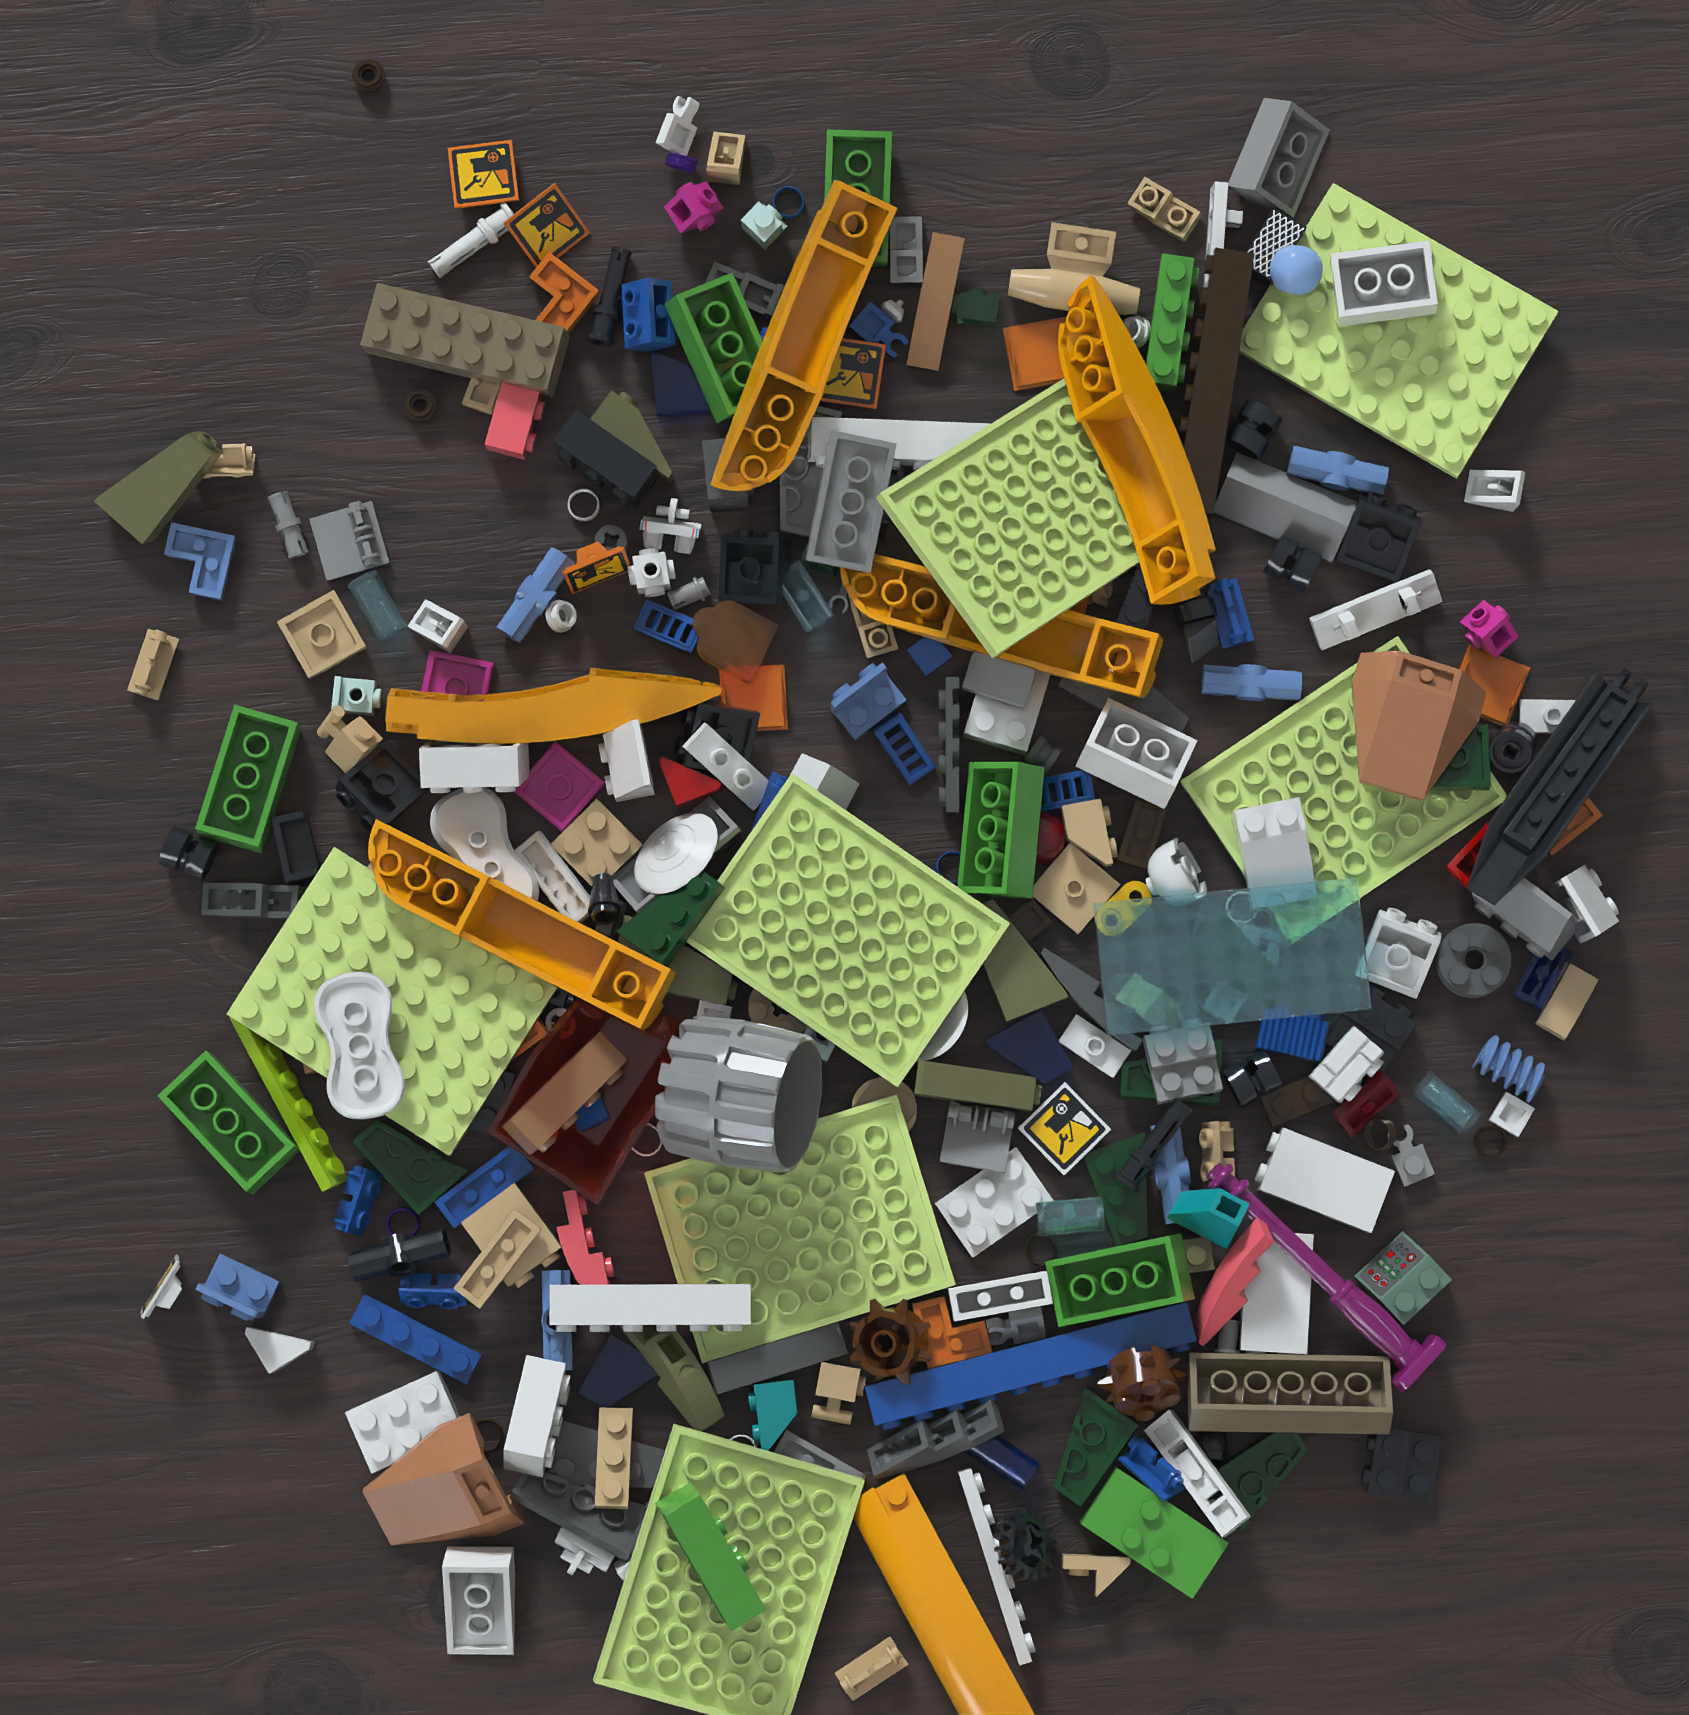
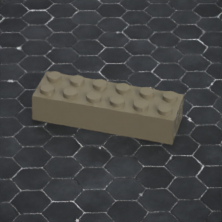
(464, 339)
(1289, 1393)

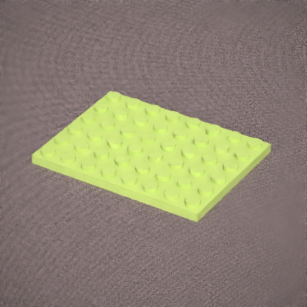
(1411, 379)
(1016, 520)
(1348, 824)
(846, 930)
(453, 1003)
(808, 1239)
(791, 1532)

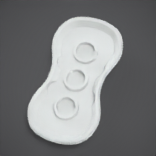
(476, 833)
(363, 1071)

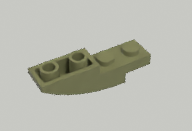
(680, 1375)

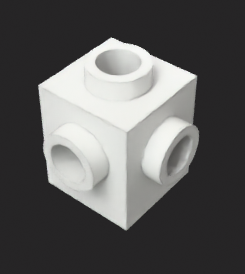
(654, 584)

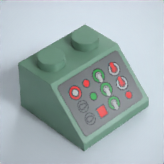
(1402, 1278)

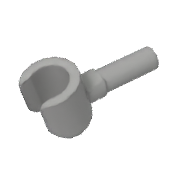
(842, 593)

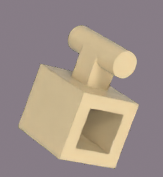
(350, 741)
(837, 1384)

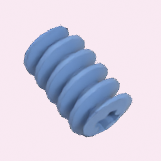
(1510, 1067)

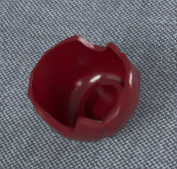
(1050, 838)

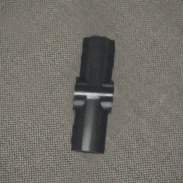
(399, 1255)

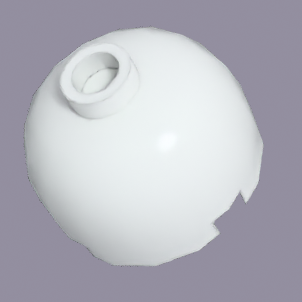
(1173, 871)

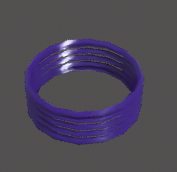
(690, 163)
(390, 1215)

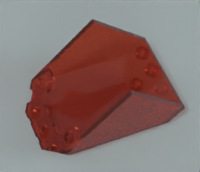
(598, 1155)

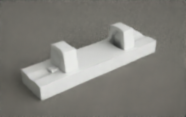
(1218, 219)
(1375, 609)
(1198, 1473)

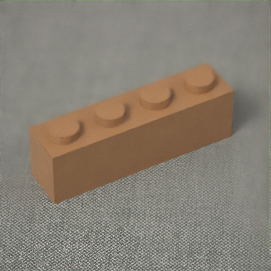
(565, 1093)

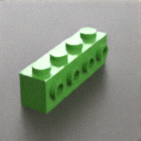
(1168, 320)

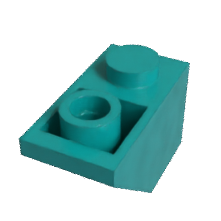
(1209, 1213)
(775, 1410)

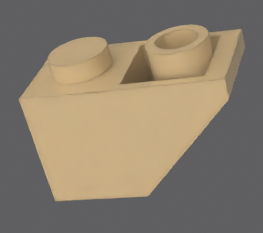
(1087, 830)

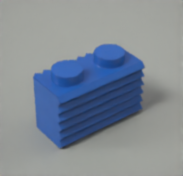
(1294, 1037)

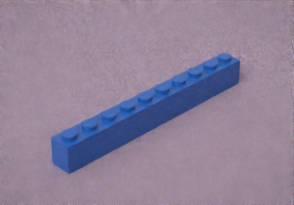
(1028, 1364)

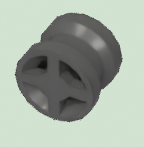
(608, 531)
(1043, 754)

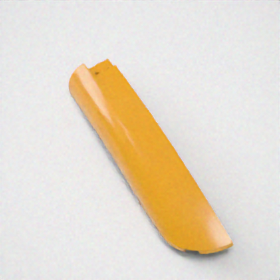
(803, 338)
(1136, 445)
(1067, 647)
(545, 713)
(517, 927)
(937, 1602)

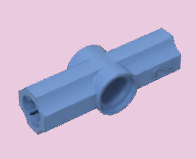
(1337, 470)
(535, 595)
(1251, 682)
(1172, 1173)
(556, 1345)

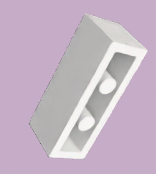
(1000, 1296)

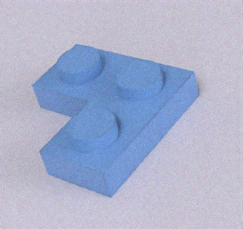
(209, 551)

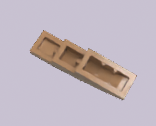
(935, 301)

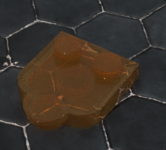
(733, 638)

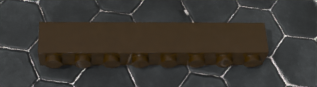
(1215, 367)

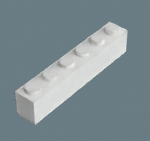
(916, 440)
(650, 1305)

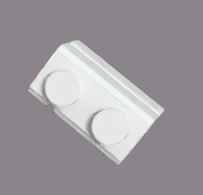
(1347, 1065)

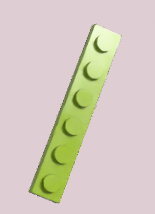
(293, 1108)

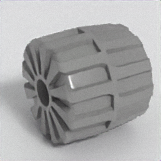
(739, 1094)

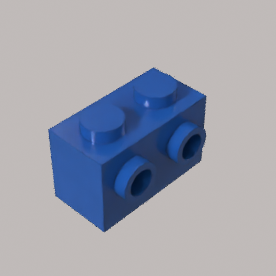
(645, 315)

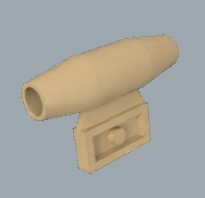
(1073, 257)

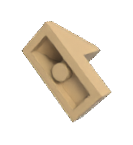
(1106, 1567)

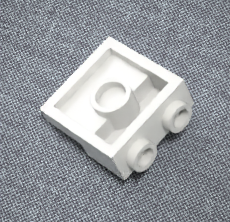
(1400, 951)

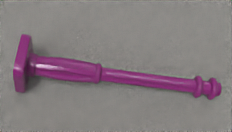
(1362, 1312)

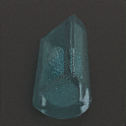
(805, 598)
(377, 606)
(1446, 1102)
(1070, 1216)

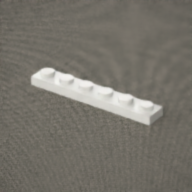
(1011, 1610)

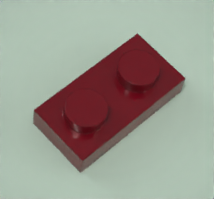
(1366, 1105)

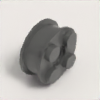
(1493, 953)

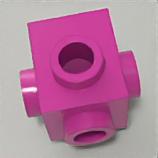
(693, 207)
(1489, 629)

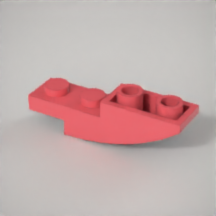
(576, 1245)

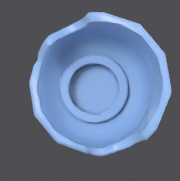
(1296, 269)

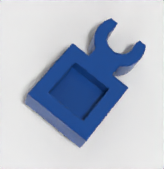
(874, 326)

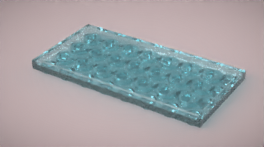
(1232, 956)

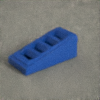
(691, 643)
(905, 730)
(1086, 783)

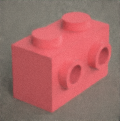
(514, 421)

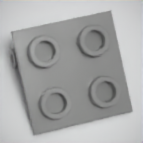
(349, 540)
(977, 1137)

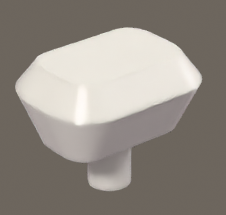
(893, 310)

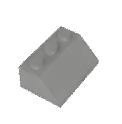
(1278, 156)
(1533, 917)

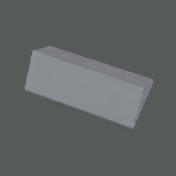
(1284, 505)
(625, 880)

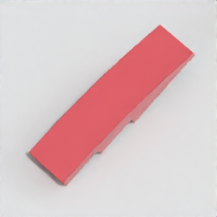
(1225, 1290)

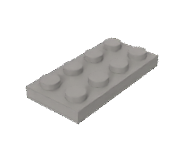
(846, 506)

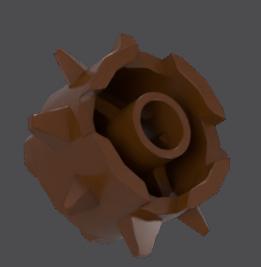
(876, 1350)
(1143, 1382)

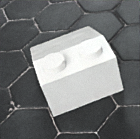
(1006, 724)
(627, 762)
(1273, 844)
(1582, 897)
(479, 1600)

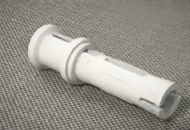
(486, 232)

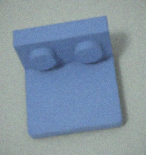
(866, 701)
(238, 1287)

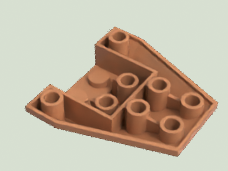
(1410, 719)
(442, 1490)

